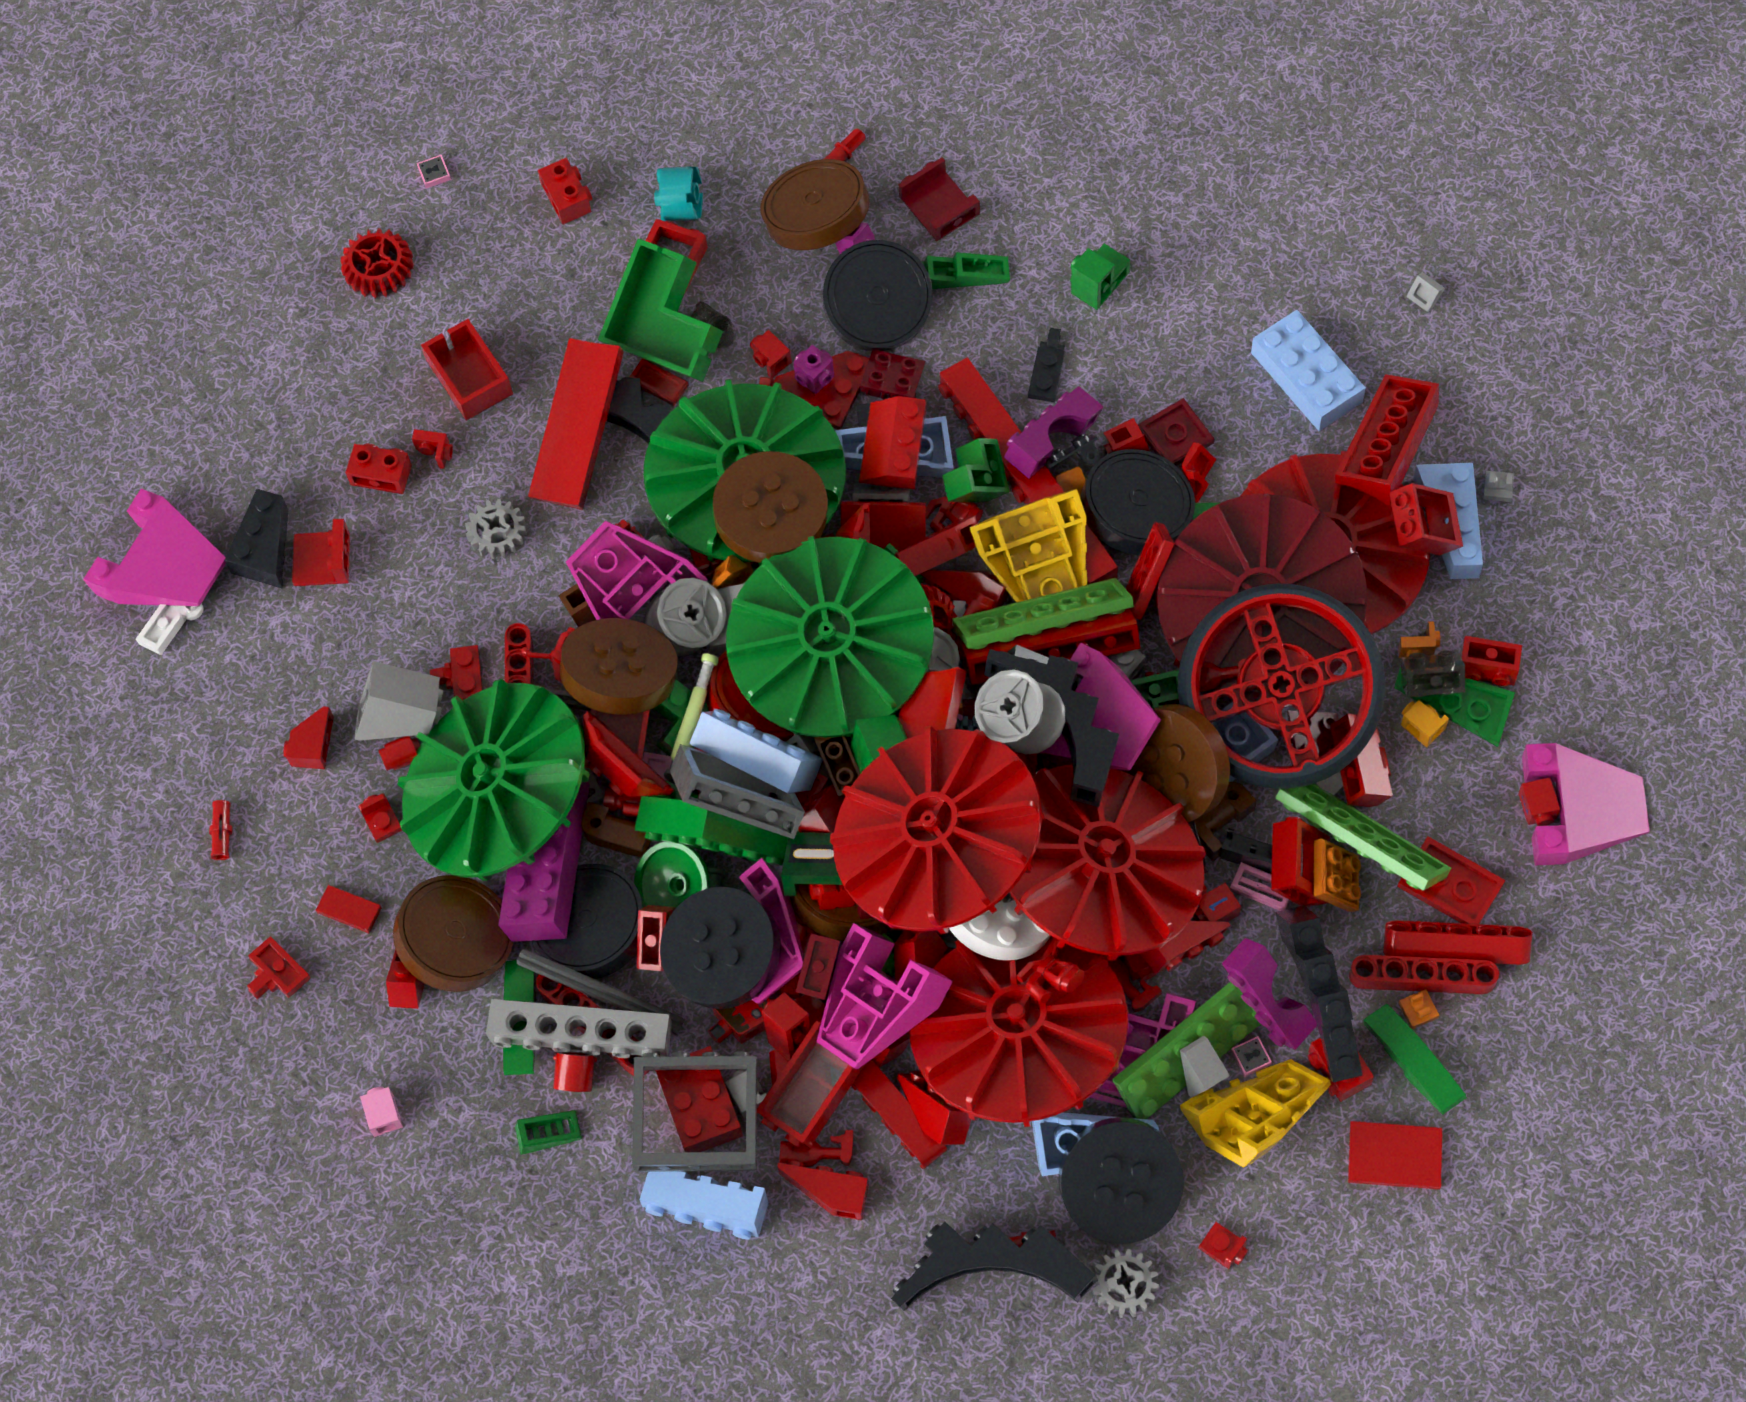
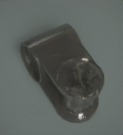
(709, 315)

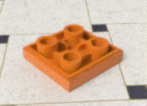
(1336, 875)

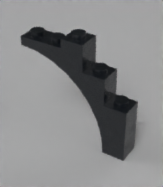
(629, 412)
(1089, 747)
(1328, 998)
(953, 1257)

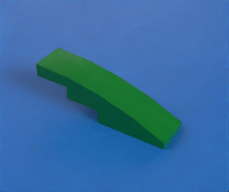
(967, 270)
(518, 986)
(1415, 1059)

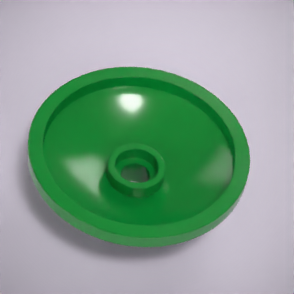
(663, 870)

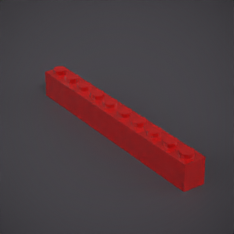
(990, 420)

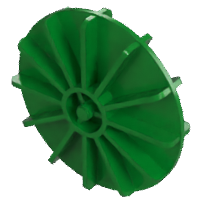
(715, 431)
(829, 636)
(493, 780)

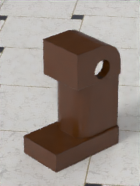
(1238, 808)
(612, 831)

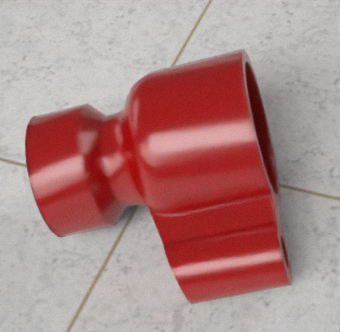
(628, 805)

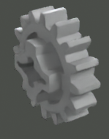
(498, 539)
(1138, 1279)

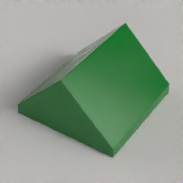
(872, 734)

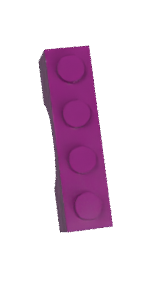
(1072, 414)
(1252, 972)

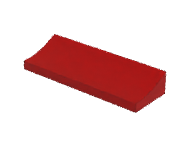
(576, 423)
(1389, 436)
(934, 702)

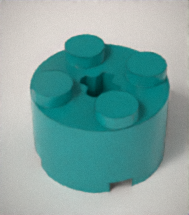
(679, 193)

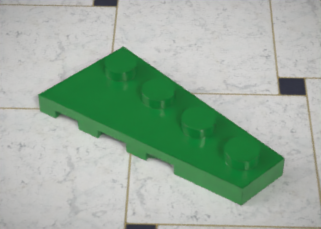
(1478, 709)

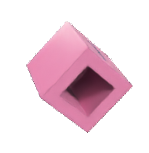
(381, 1111)

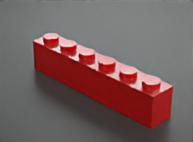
(1106, 634)

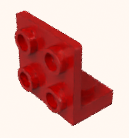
(322, 556)

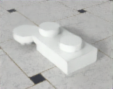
(165, 625)

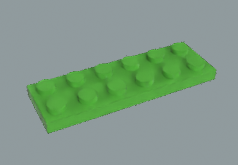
(1042, 613)
(1365, 835)
(1160, 1072)

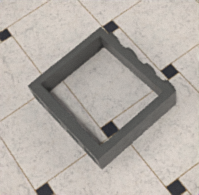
(734, 792)
(695, 1160)

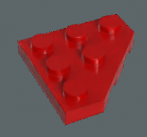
(839, 394)

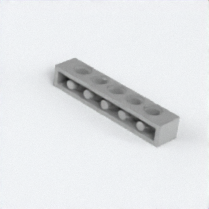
(505, 1014)

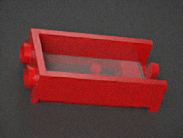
(807, 1091)

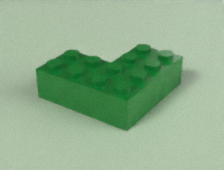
(647, 318)
(702, 829)

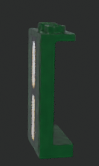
(808, 861)

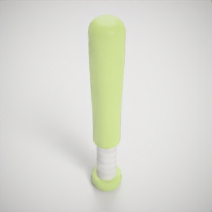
(695, 703)

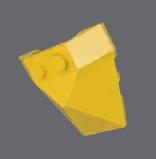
(1036, 546)
(1254, 1114)

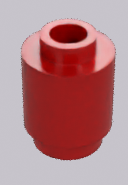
(399, 752)

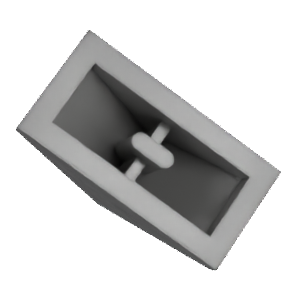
(1201, 1066)

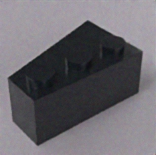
(260, 540)

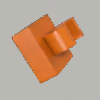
(1418, 1009)

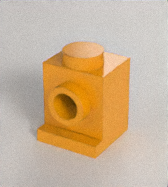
(1423, 722)

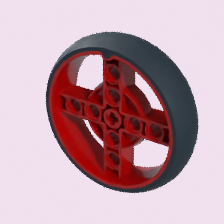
(1360, 660)

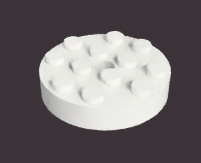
(1002, 933)

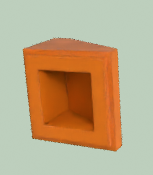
(1071, 480)
(728, 571)

